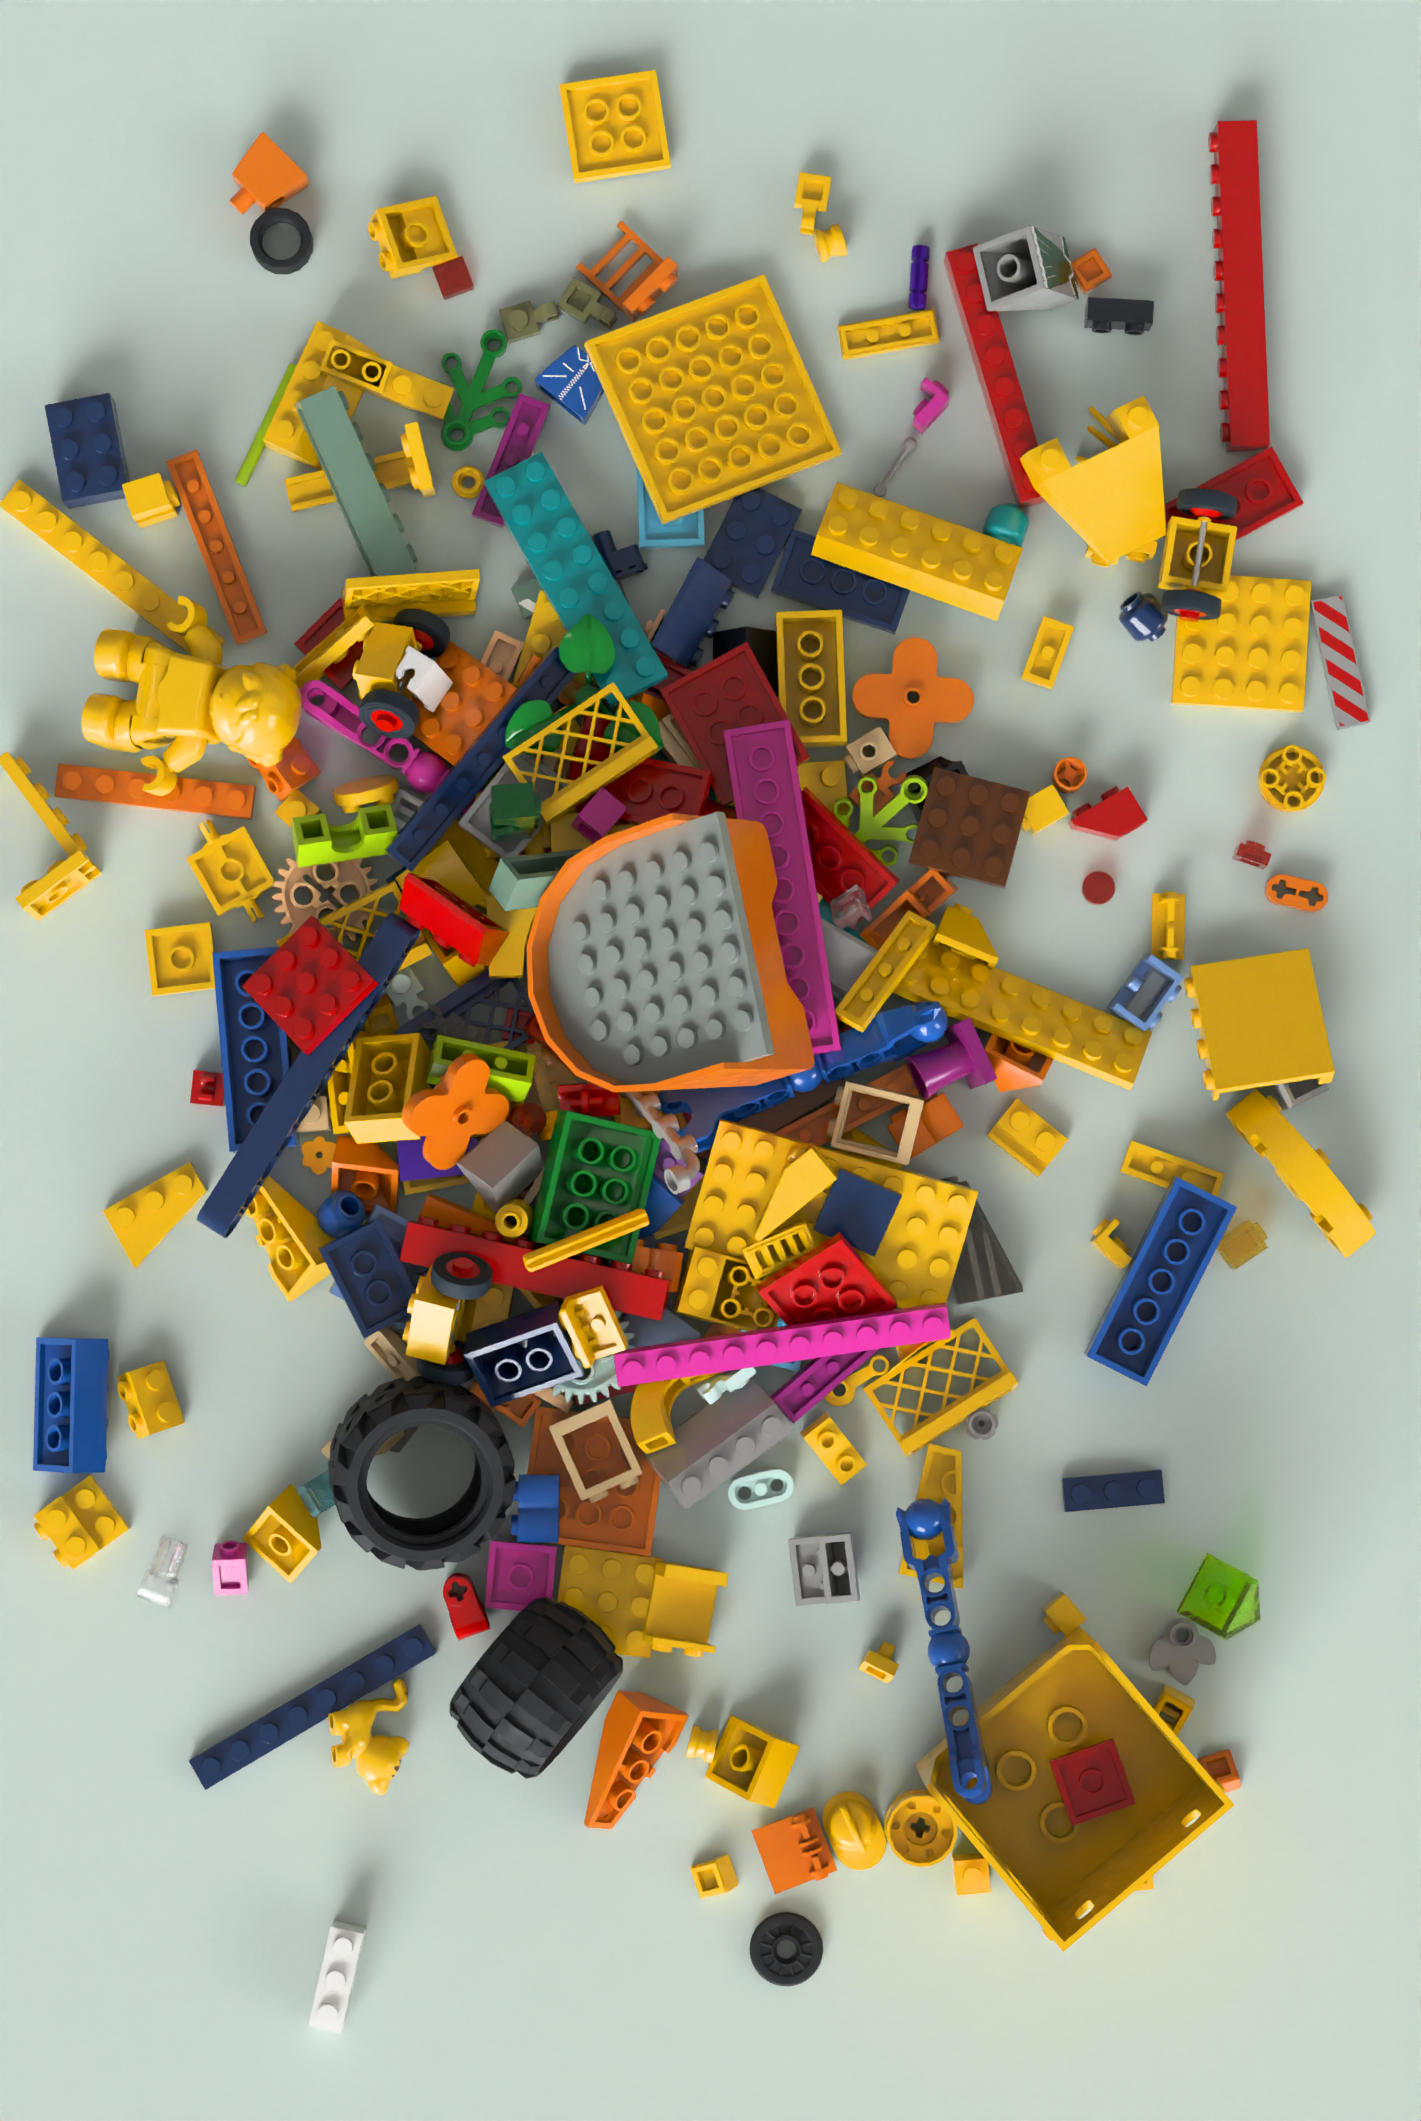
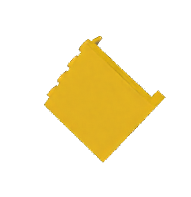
(1259, 1022)

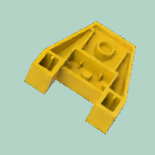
(1114, 496)

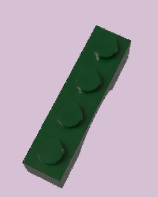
(514, 811)

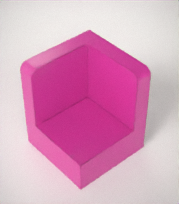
(599, 816)

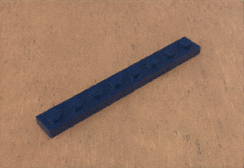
(474, 766)
(312, 1706)

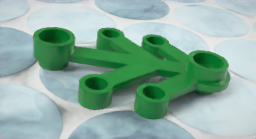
(473, 397)

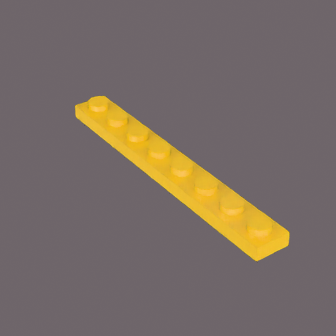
(97, 561)

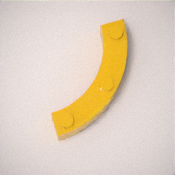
(1303, 1171)

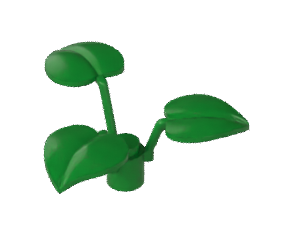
(582, 649)

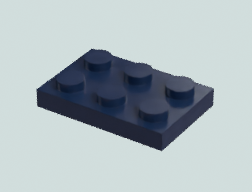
(752, 539)
(369, 1276)

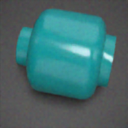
(1007, 524)

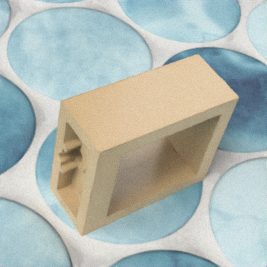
(836, 1126)
(581, 1419)

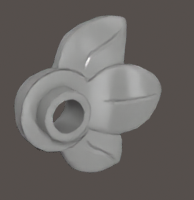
(1183, 1655)

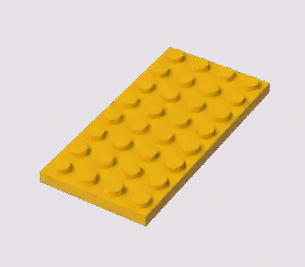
(918, 1247)

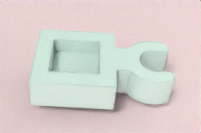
(405, 989)
(728, 1380)

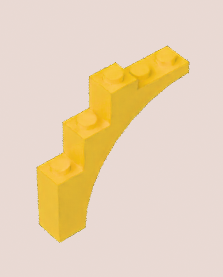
(511, 955)

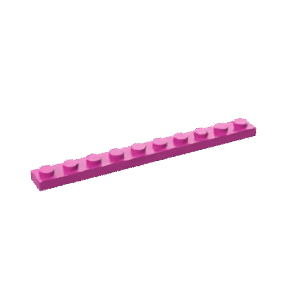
(782, 1344)

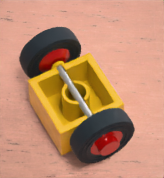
(1198, 555)
(384, 697)
(439, 1313)

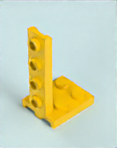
(392, 470)
(65, 876)

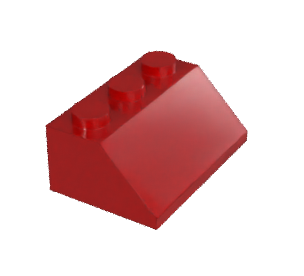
(451, 920)

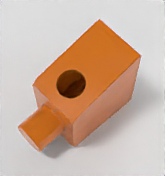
(266, 177)

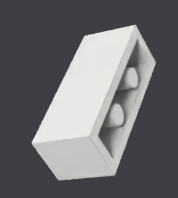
(337, 1977)

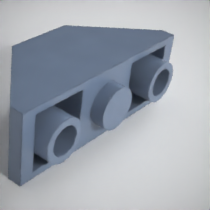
(656, 1332)

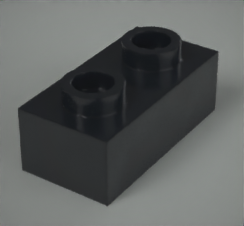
(1118, 314)

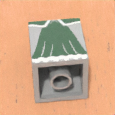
(1025, 271)

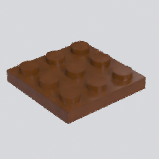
(969, 827)

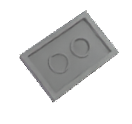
(477, 818)

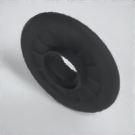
(786, 1970)

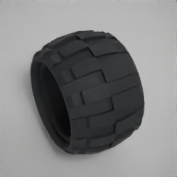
(536, 1687)

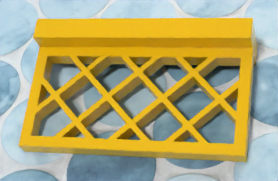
(436, 592)
(603, 772)
(420, 949)
(958, 1410)

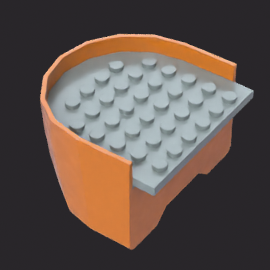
(666, 960)

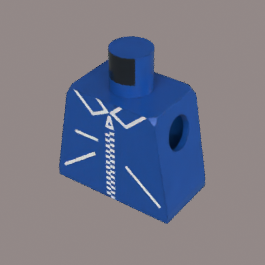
(572, 383)

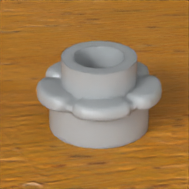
(987, 1430)

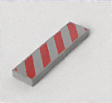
(1339, 662)

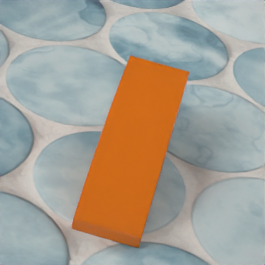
(920, 899)

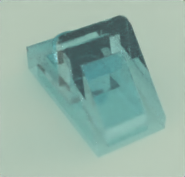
(317, 1494)

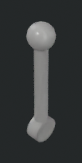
(880, 489)

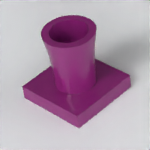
(946, 1064)

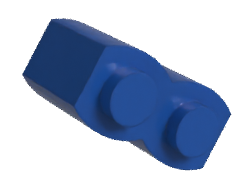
(537, 1508)

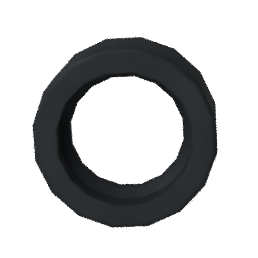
(272, 217)

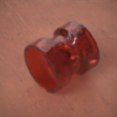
(531, 1117)

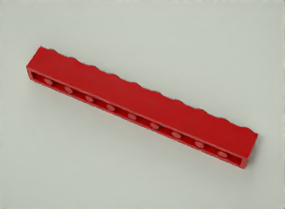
(1241, 286)

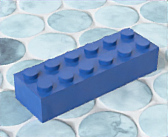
(252, 1045)
(1160, 1280)

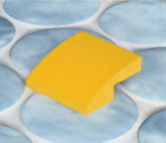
(451, 871)

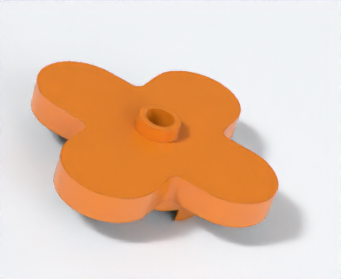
(910, 723)
(455, 1111)

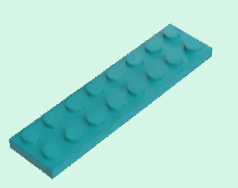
(573, 570)

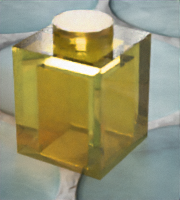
(1242, 1244)

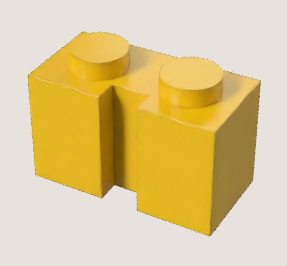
(151, 500)

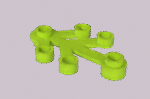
(873, 826)

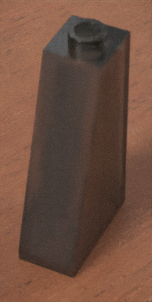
(982, 1265)

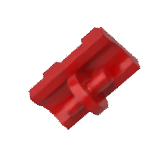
(588, 1099)

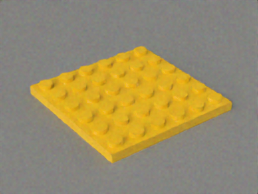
(713, 399)

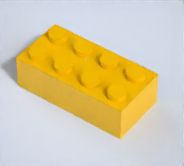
(812, 675)

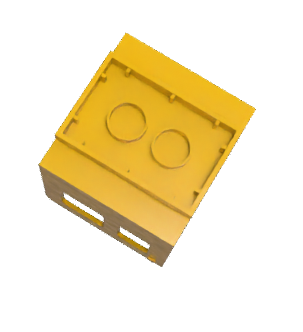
(1023, 1830)

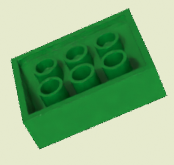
(592, 1177)

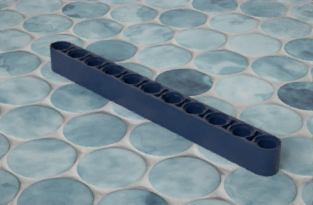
(302, 1086)

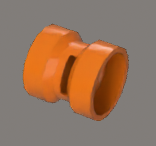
(1071, 770)

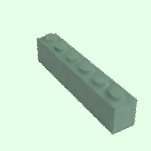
(354, 483)
(523, 879)

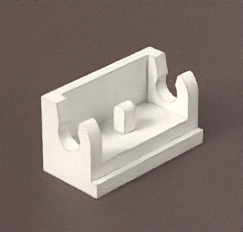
(429, 681)

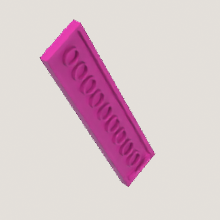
(770, 792)

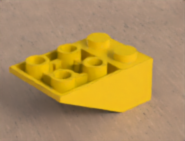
(722, 1292)

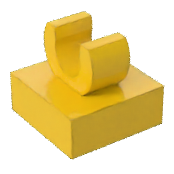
(879, 1663)

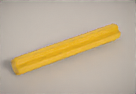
(585, 1240)

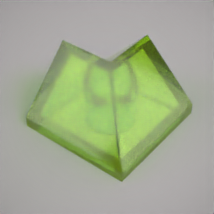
(1221, 1598)

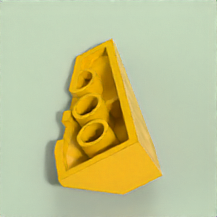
(290, 1239)

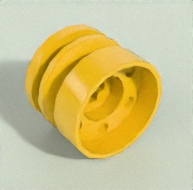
(932, 1842)

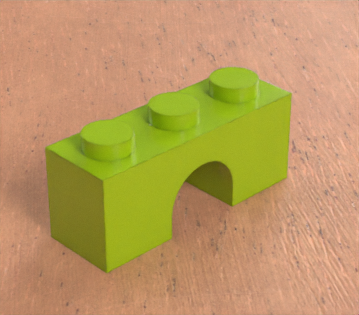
(321, 843)

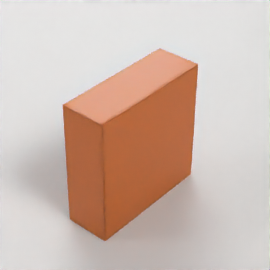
(1090, 271)

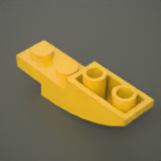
(386, 380)

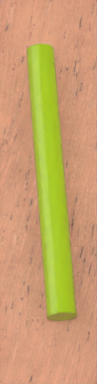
(258, 444)

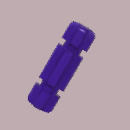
(919, 277)

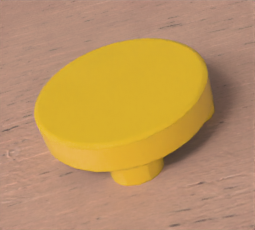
(1291, 779)
(366, 790)

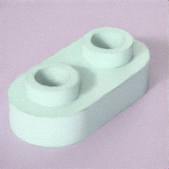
(760, 1489)

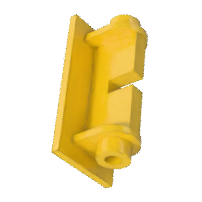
(1168, 925)

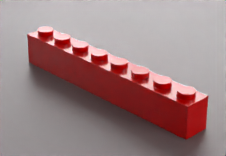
(994, 371)
(626, 1289)

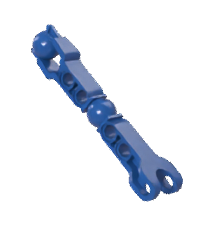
(888, 1037)
(948, 1647)

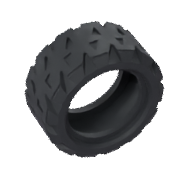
(438, 1538)

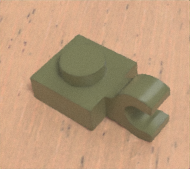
(583, 302)
(522, 320)

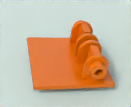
(794, 1850)

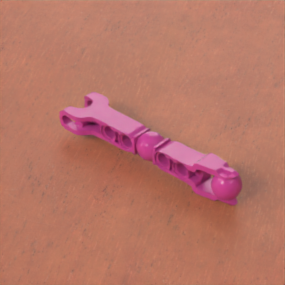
(340, 715)

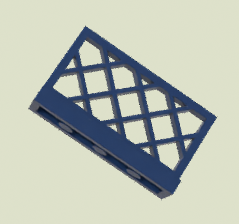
(465, 999)

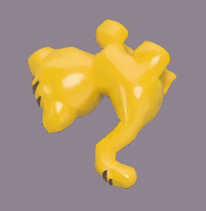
(378, 1755)

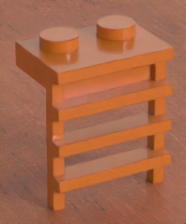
(643, 292)

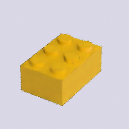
(381, 1082)

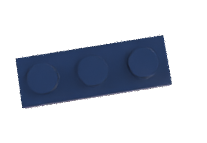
(1113, 1490)

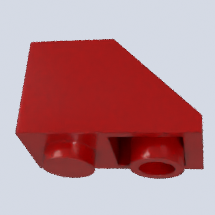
(1112, 817)

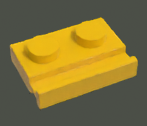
(1027, 1137)

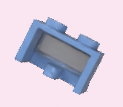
(1146, 993)

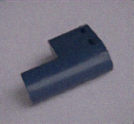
(621, 562)

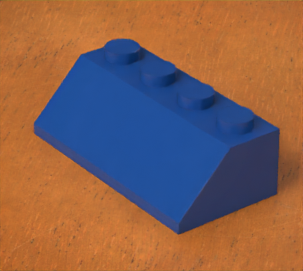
(70, 1405)

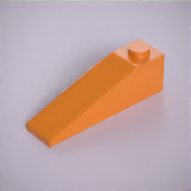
(630, 1744)

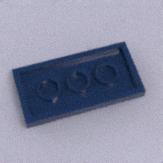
(837, 587)

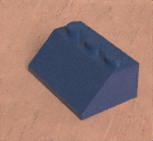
(693, 614)
(522, 1355)

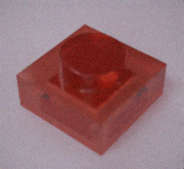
(453, 277)
(1252, 854)

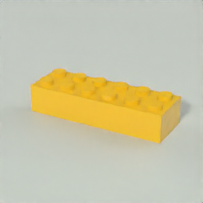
(916, 551)

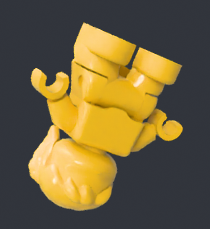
(189, 700)

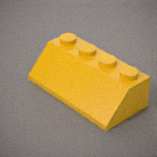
(286, 429)

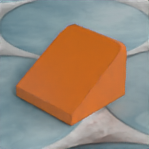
(1222, 1768)

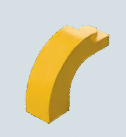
(652, 1411)

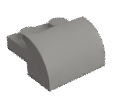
(824, 1569)

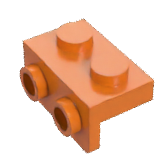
(291, 772)

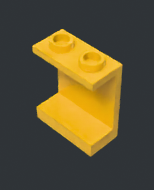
(682, 1607)

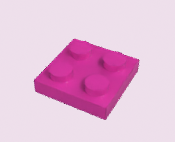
(519, 1574)

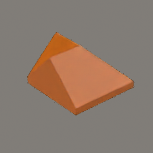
(1016, 1065)

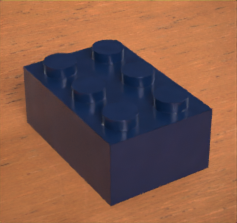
(87, 450)

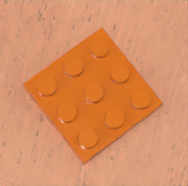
(465, 708)

